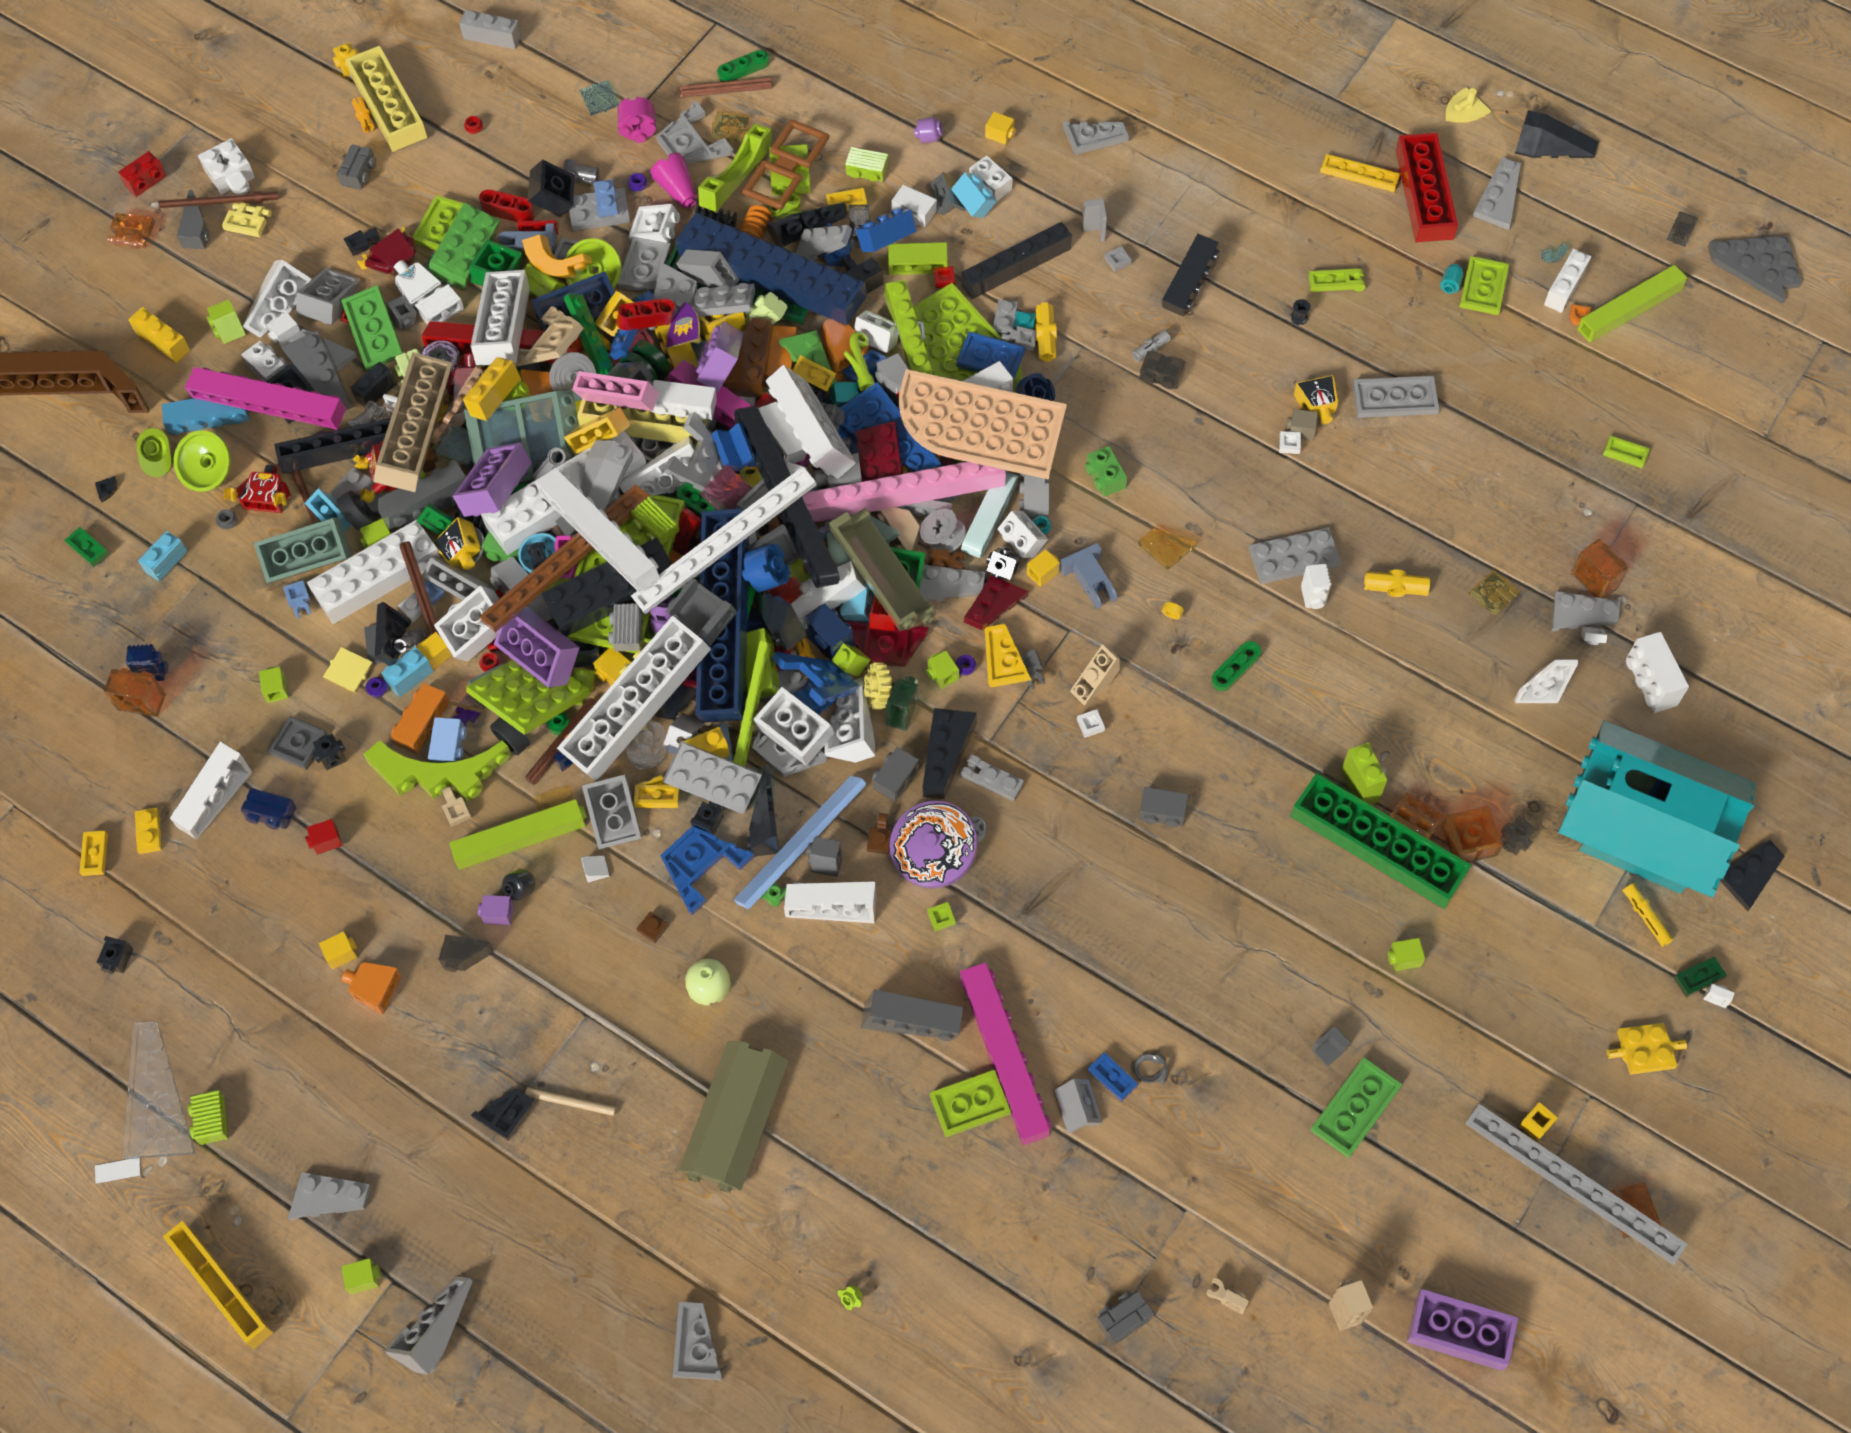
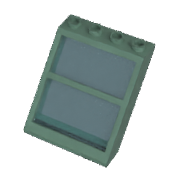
(535, 421)

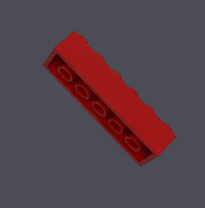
(1426, 187)

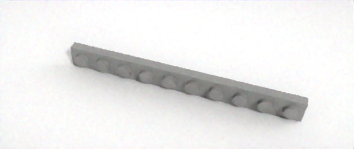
(1577, 1184)

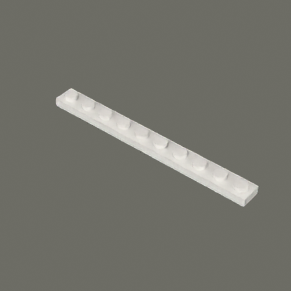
(724, 539)

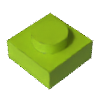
(941, 916)

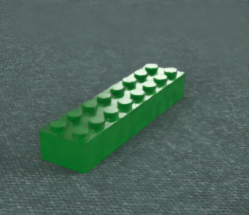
(1380, 841)

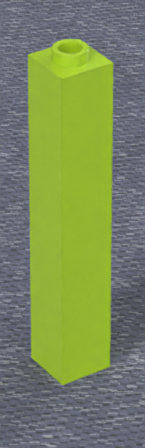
(1632, 303)
(518, 834)

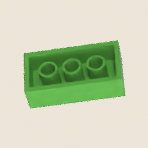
(462, 245)

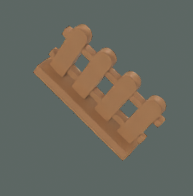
(455, 413)

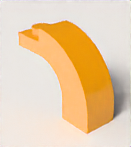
(541, 256)

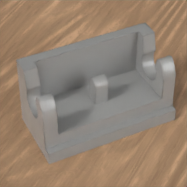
(682, 726)

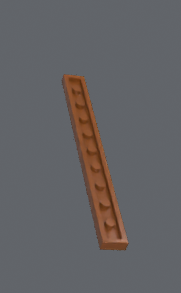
(556, 565)

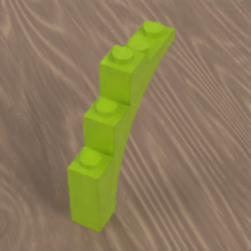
(462, 775)

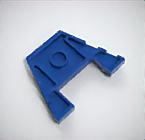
(823, 673)
(693, 856)

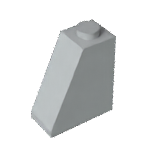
(707, 268)

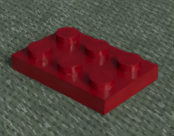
(879, 452)

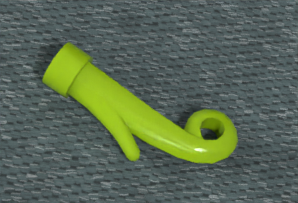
(857, 360)

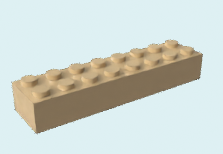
(412, 422)

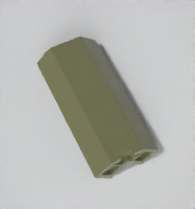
(882, 570)
(733, 1116)

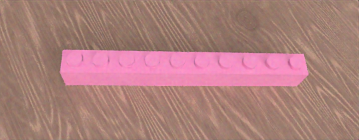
(902, 490)

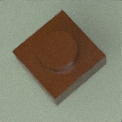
(652, 927)

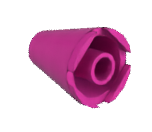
(675, 179)

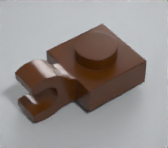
(943, 558)
(879, 838)

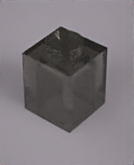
(1682, 228)

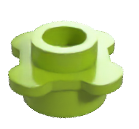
(851, 1297)

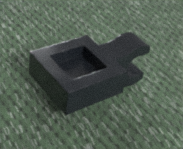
(360, 242)

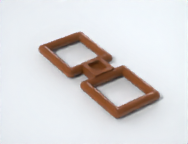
(786, 164)

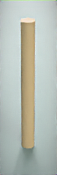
(571, 1101)

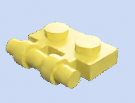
(244, 223)

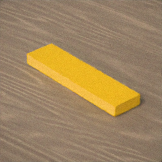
(1360, 172)

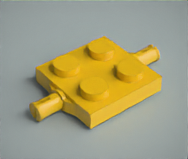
(1646, 1048)

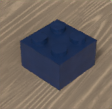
(828, 631)

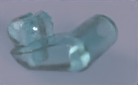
(1549, 256)

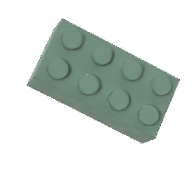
(303, 550)

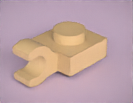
(455, 808)
(1231, 1299)

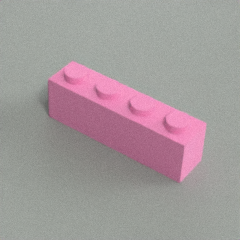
(615, 391)

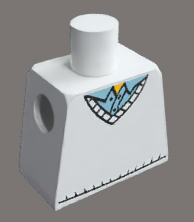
(415, 282)

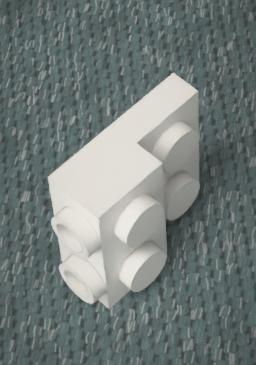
(655, 223)

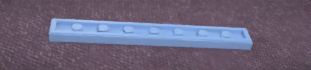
(799, 842)

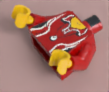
(362, 463)
(261, 491)

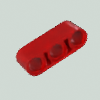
(506, 206)
(645, 314)

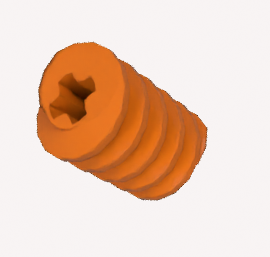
(756, 221)

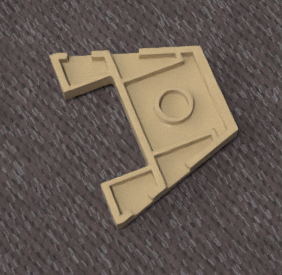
(554, 341)

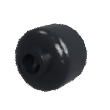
(518, 884)

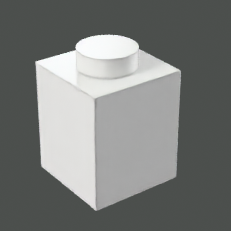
(282, 329)

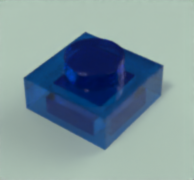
(562, 761)

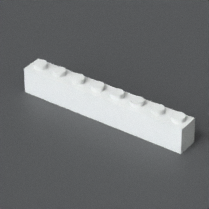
(598, 529)

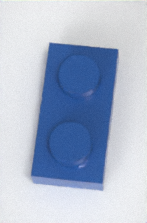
(1113, 1077)

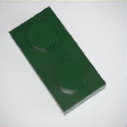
(1700, 977)

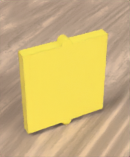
(348, 670)

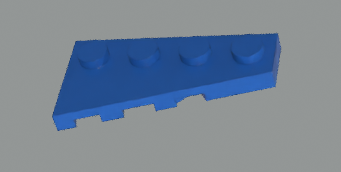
(624, 338)

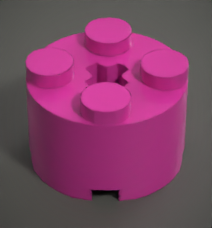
(636, 119)

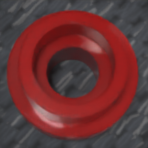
(473, 124)
(489, 657)

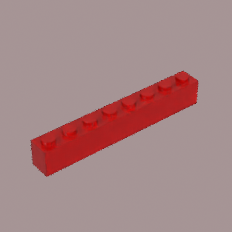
(462, 335)

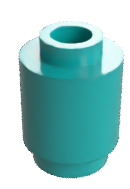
(1452, 279)

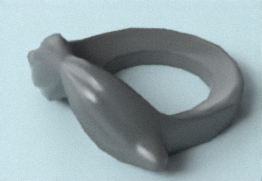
(1156, 1058)

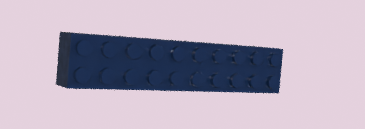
(777, 269)
(723, 669)

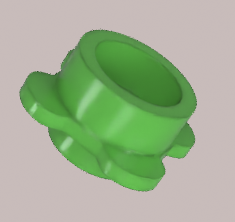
(778, 898)

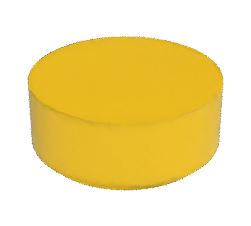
(1172, 610)

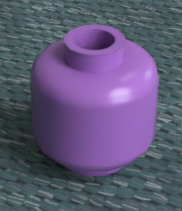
(928, 130)

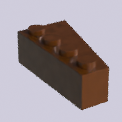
(750, 369)

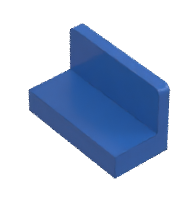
(733, 447)

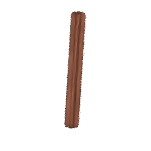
(726, 87)
(419, 586)
(548, 757)

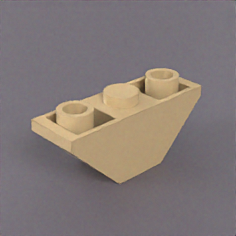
(904, 523)
(1096, 675)

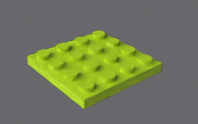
(523, 698)

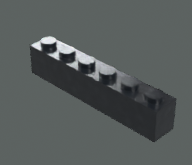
(1016, 260)
(330, 446)

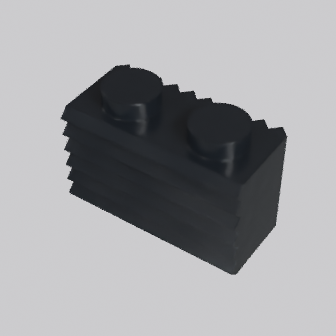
(373, 384)

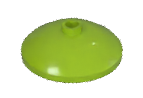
(602, 256)
(192, 461)

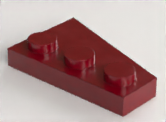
(992, 601)

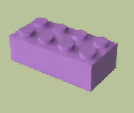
(719, 355)
(492, 479)
(538, 648)
(1462, 1330)

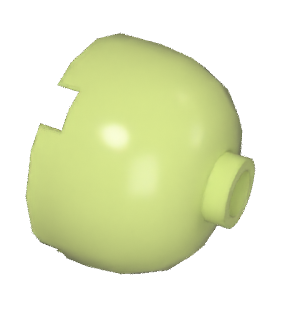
(707, 981)

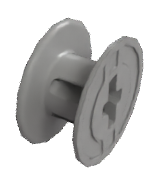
(943, 530)

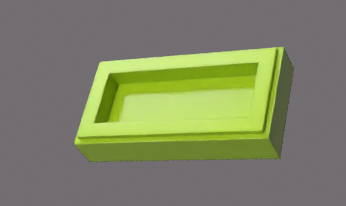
(1626, 451)

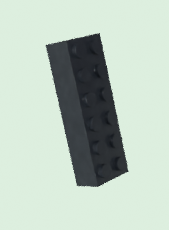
(595, 593)

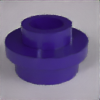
(637, 182)
(966, 659)
(380, 690)

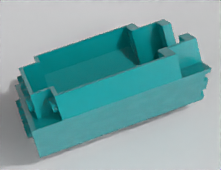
(1666, 842)

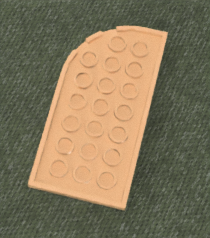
(981, 423)

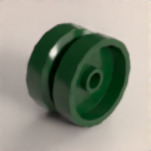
(652, 358)

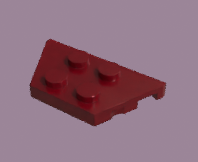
(888, 647)

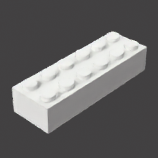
(500, 316)
(810, 422)
(371, 573)

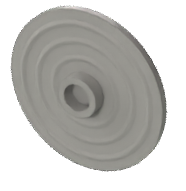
(565, 370)

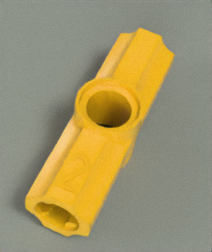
(1046, 332)
(1396, 583)

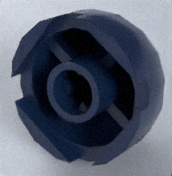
(1036, 386)

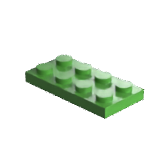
(372, 327)
(1356, 1107)

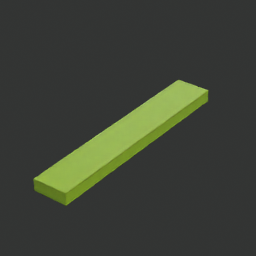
(752, 703)

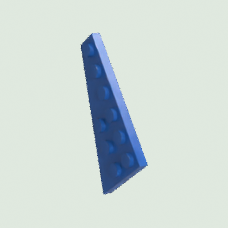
(876, 408)

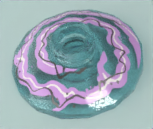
(447, 350)

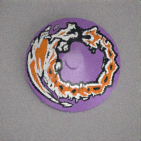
(933, 844)

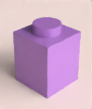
(496, 910)

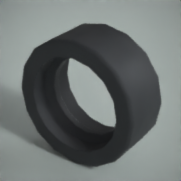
(355, 510)
(510, 736)

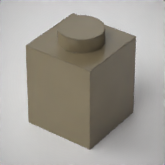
(1303, 422)

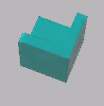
(842, 392)

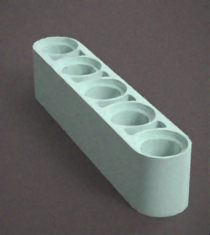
(988, 517)

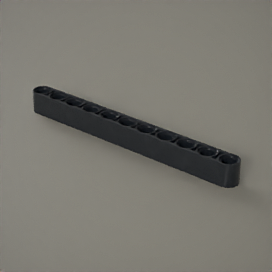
(796, 516)

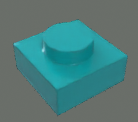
(1024, 320)

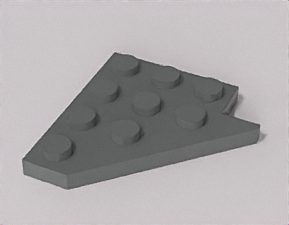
(1760, 262)

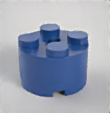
(765, 567)

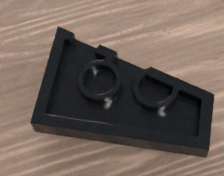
(389, 628)
(1752, 873)

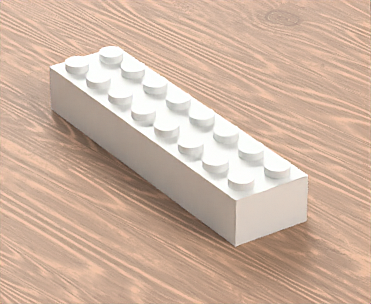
(530, 514)
(634, 698)

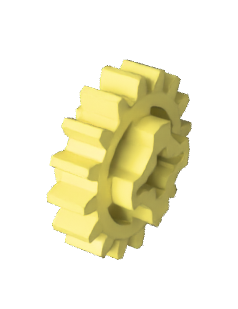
(877, 685)

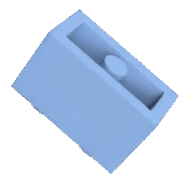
(447, 740)

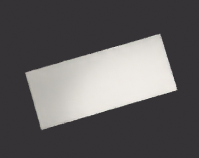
(117, 1170)

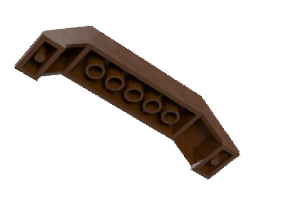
(67, 374)

